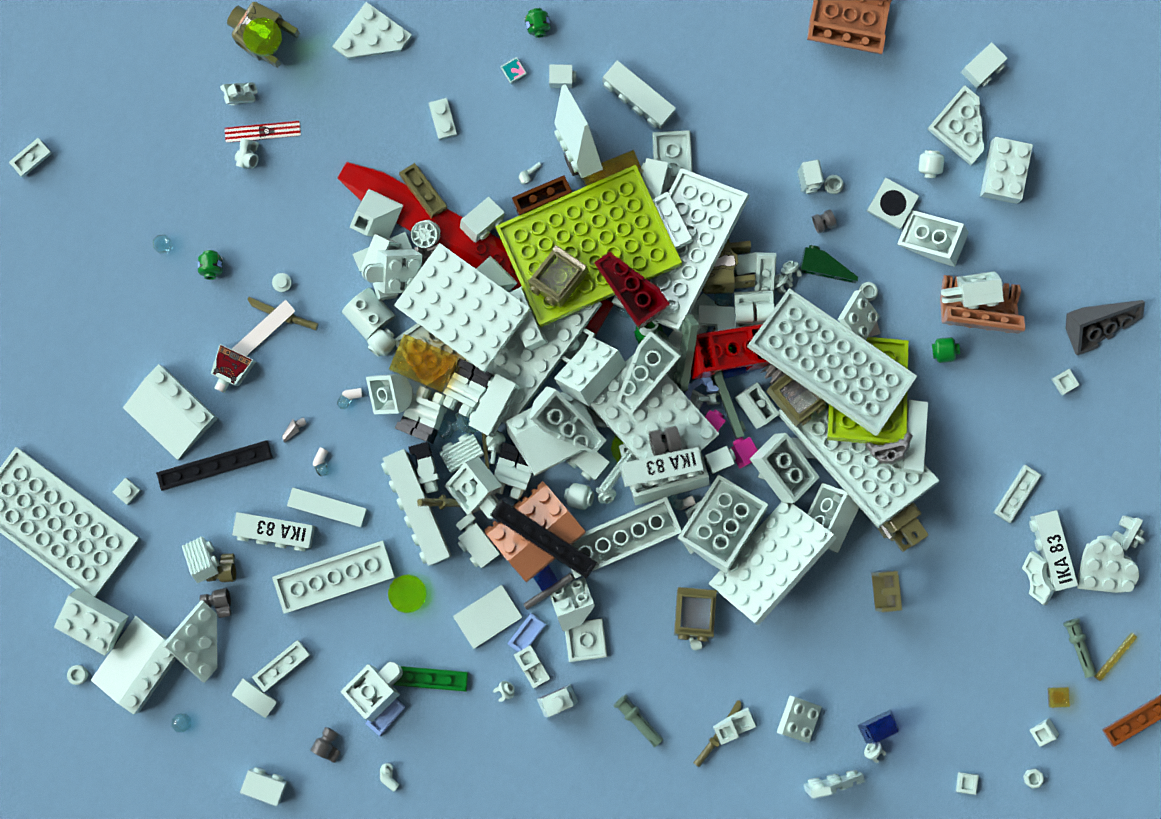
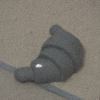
(890, 452)

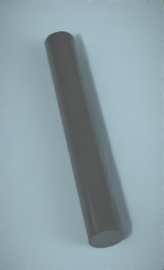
(550, 590)

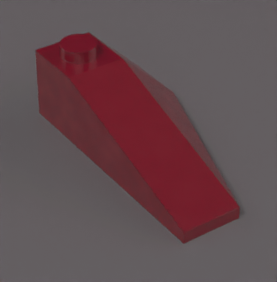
(637, 295)

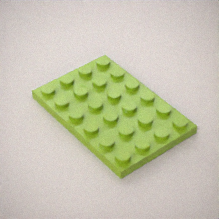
(846, 430)

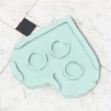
(1106, 567)

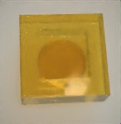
(1058, 697)

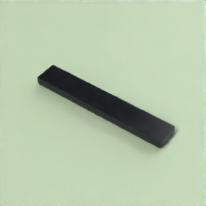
(214, 465)
(543, 538)

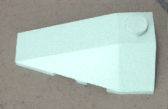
(649, 365)
(560, 419)

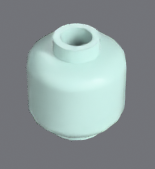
(931, 163)
(381, 342)
(579, 496)

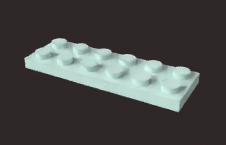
(333, 577)

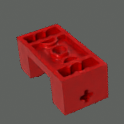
(713, 355)

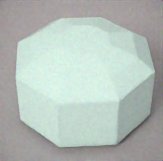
(1033, 778)

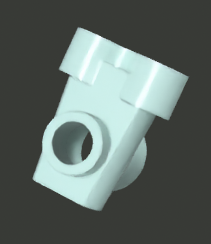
(245, 156)

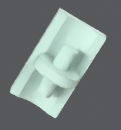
(239, 93)
(1132, 526)

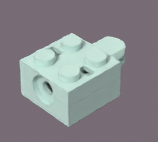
(393, 270)
(975, 290)
(474, 487)
(373, 690)

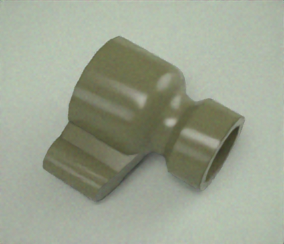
(226, 569)

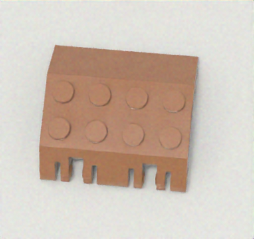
(850, 23)
(1001, 317)
(548, 512)

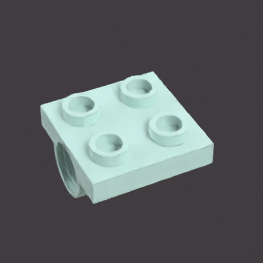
(752, 307)
(859, 315)
(799, 719)

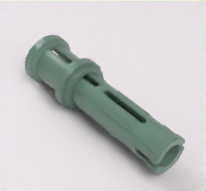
(1077, 638)
(632, 714)

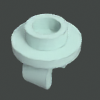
(790, 267)
(780, 281)
(603, 498)
(506, 689)
(873, 750)

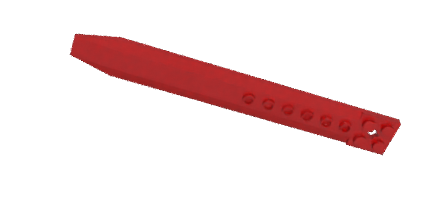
(360, 179)

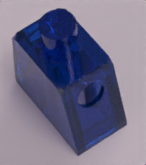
(879, 727)

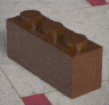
(541, 195)

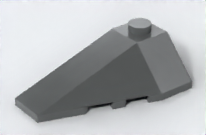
(1095, 323)

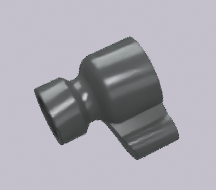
(220, 600)
(323, 746)

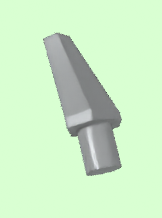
(293, 428)

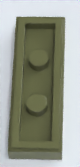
(423, 190)

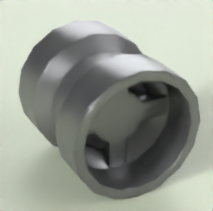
(824, 221)

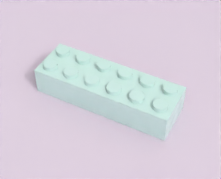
(419, 518)
(629, 533)

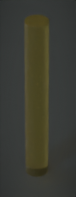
(1115, 656)

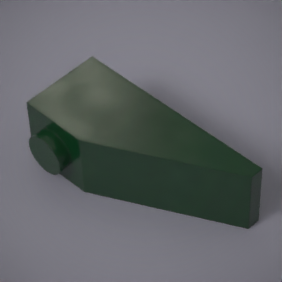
(822, 264)

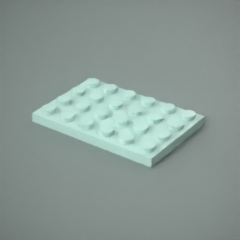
(462, 307)
(661, 409)
(773, 561)

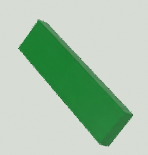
(433, 678)

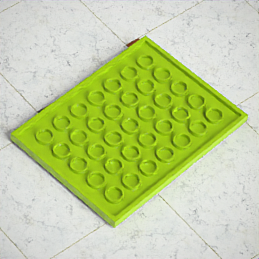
(589, 223)

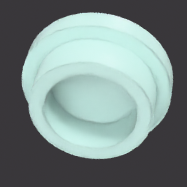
(833, 184)
(281, 282)
(869, 290)

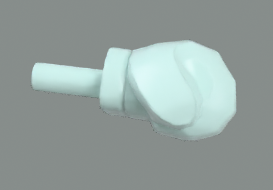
(495, 444)

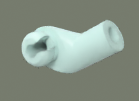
(386, 776)

